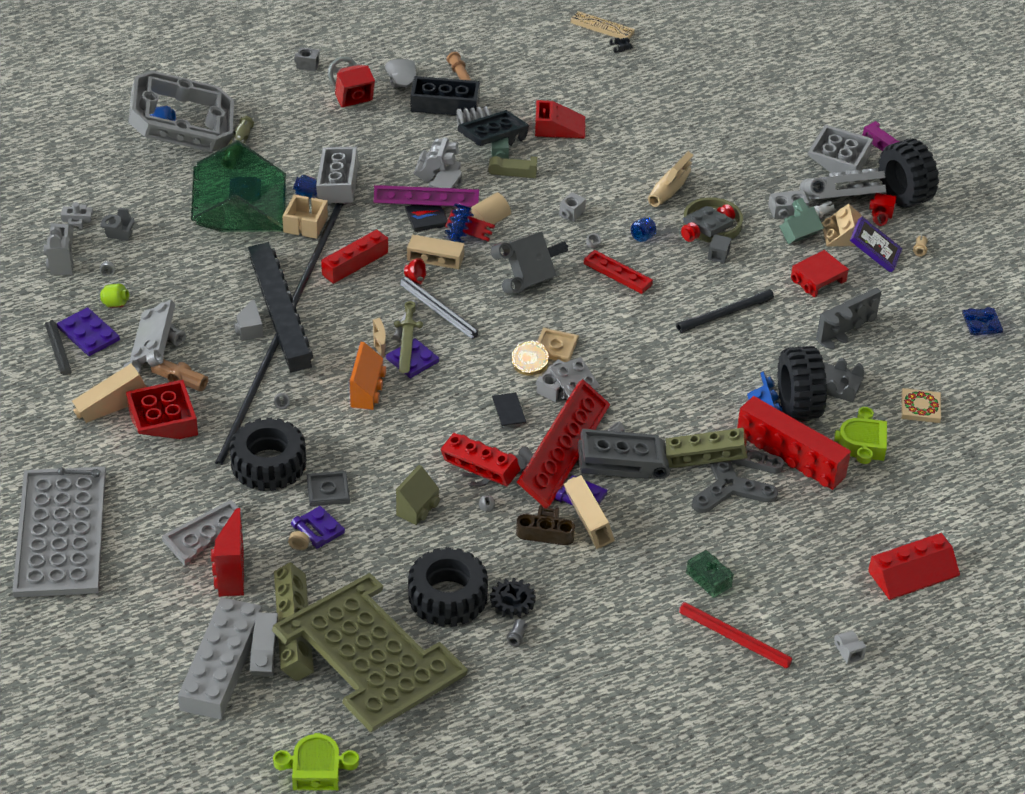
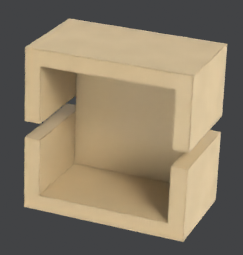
(299, 220)

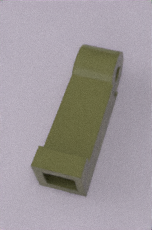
(513, 167)

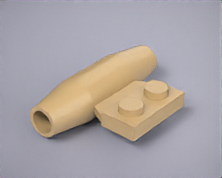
(671, 181)

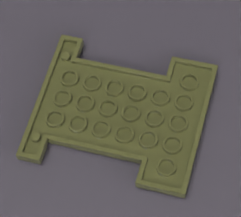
(371, 653)

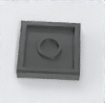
(328, 488)

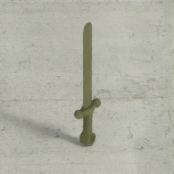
(407, 336)

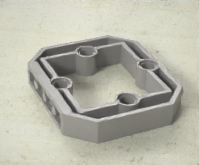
(180, 132)

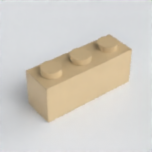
(436, 251)

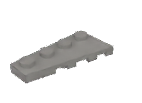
(198, 533)

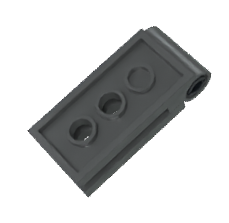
(622, 454)

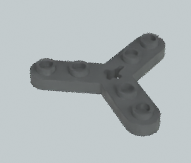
(741, 487)

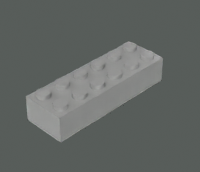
(219, 659)

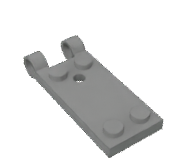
(152, 335)

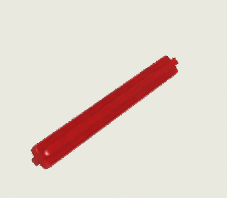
(735, 635)

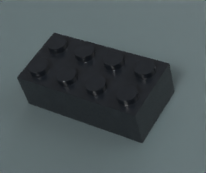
(443, 95)

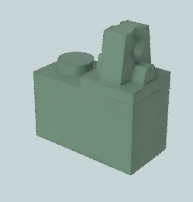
(803, 224)

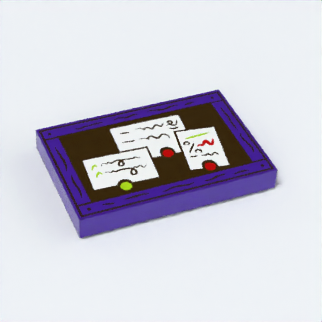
(876, 244)

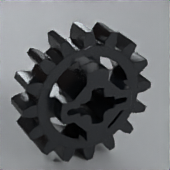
(512, 598)

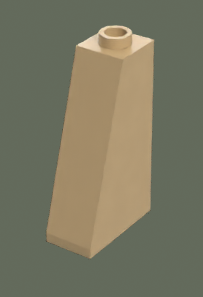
(108, 395)
(589, 512)

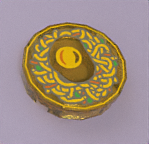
(530, 358)

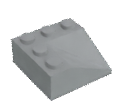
(840, 150)

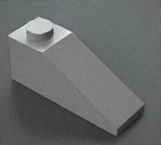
(263, 645)

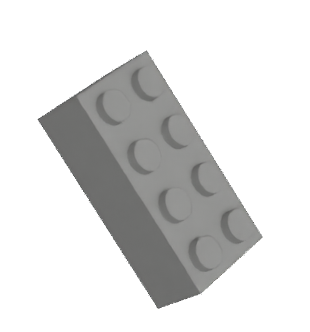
(337, 174)

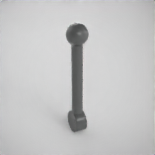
(95, 473)

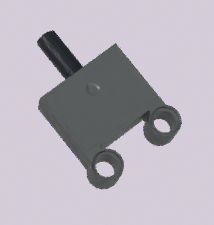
(528, 259)

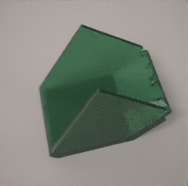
(238, 191)

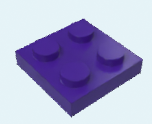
(421, 358)

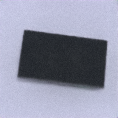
(509, 409)

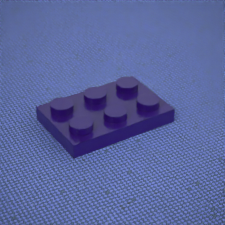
(88, 331)

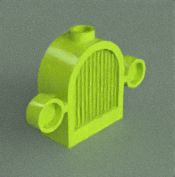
(864, 436)
(316, 763)

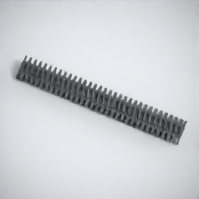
(58, 348)

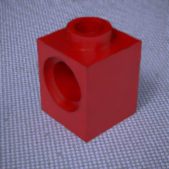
(883, 203)

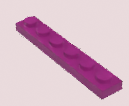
(425, 196)

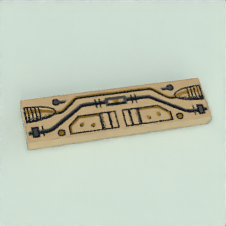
(601, 25)

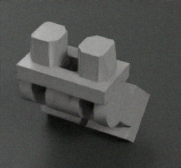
(439, 156)

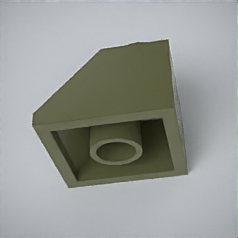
(416, 496)

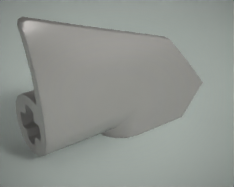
(401, 72)

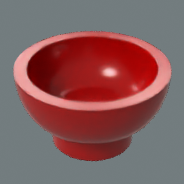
(415, 269)

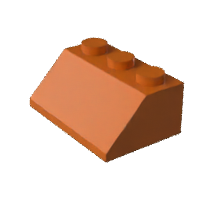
(366, 378)

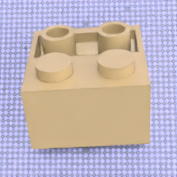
(840, 226)

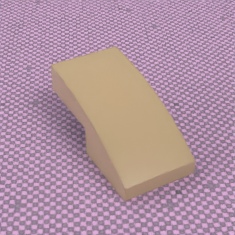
(379, 336)

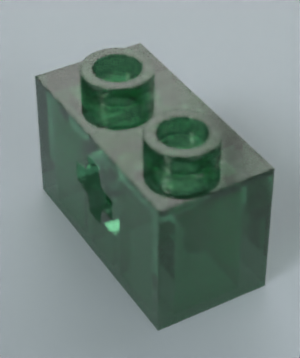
(709, 573)

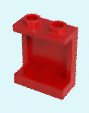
(818, 272)

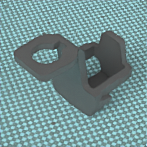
(119, 225)

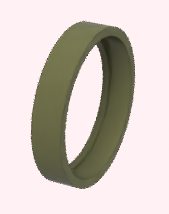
(715, 203)

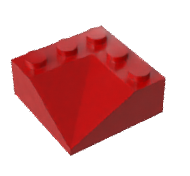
(163, 411)
(229, 558)

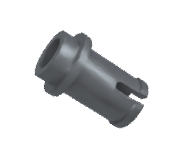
(515, 636)

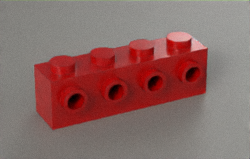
(354, 256)
(480, 459)

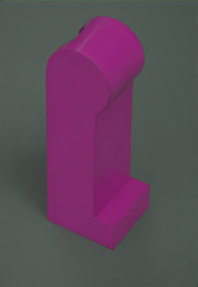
(880, 138)

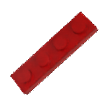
(618, 271)

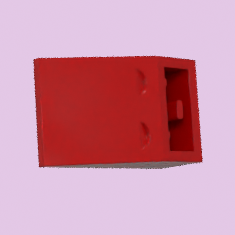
(558, 121)

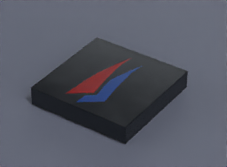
(425, 217)

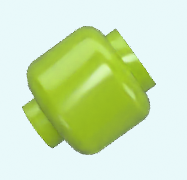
(114, 295)

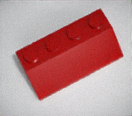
(914, 566)

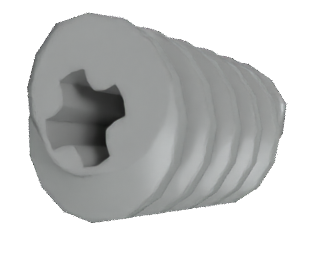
(468, 116)

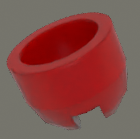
(882, 216)

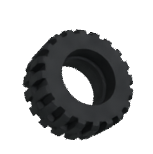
(909, 172)
(802, 382)
(268, 471)
(447, 606)

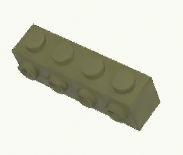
(706, 448)

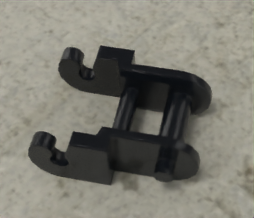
(624, 44)

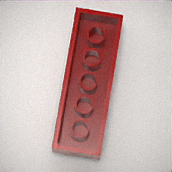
(794, 443)

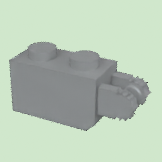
(448, 178)
(59, 253)

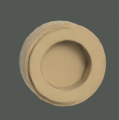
(299, 540)

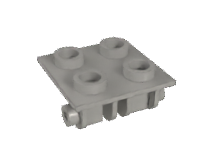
(571, 373)

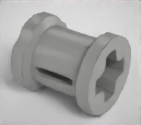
(176, 336)

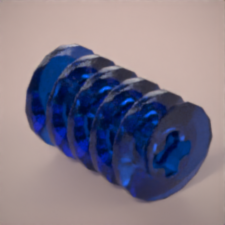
(459, 220)

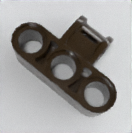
(545, 527)

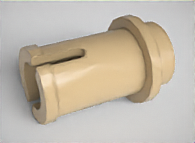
(920, 248)

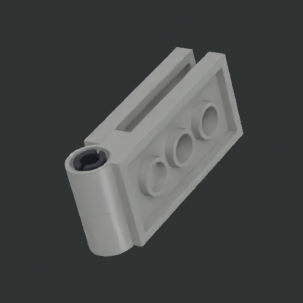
(825, 186)

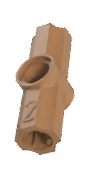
(181, 371)

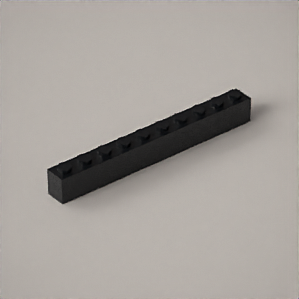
(280, 308)

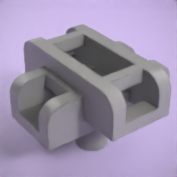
(76, 213)

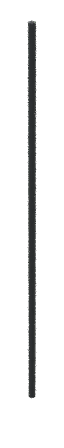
(275, 342)

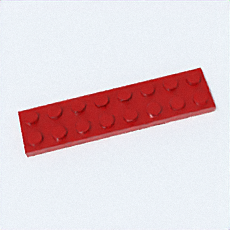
(559, 448)

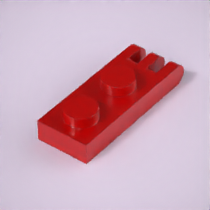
(477, 228)

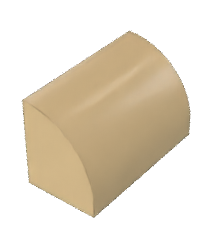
(492, 209)

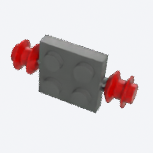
(707, 222)

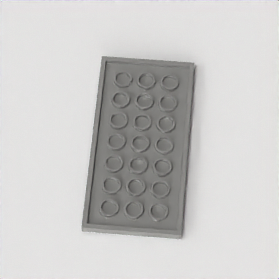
(59, 533)

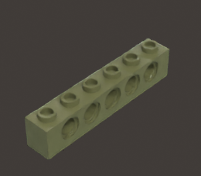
(291, 597)

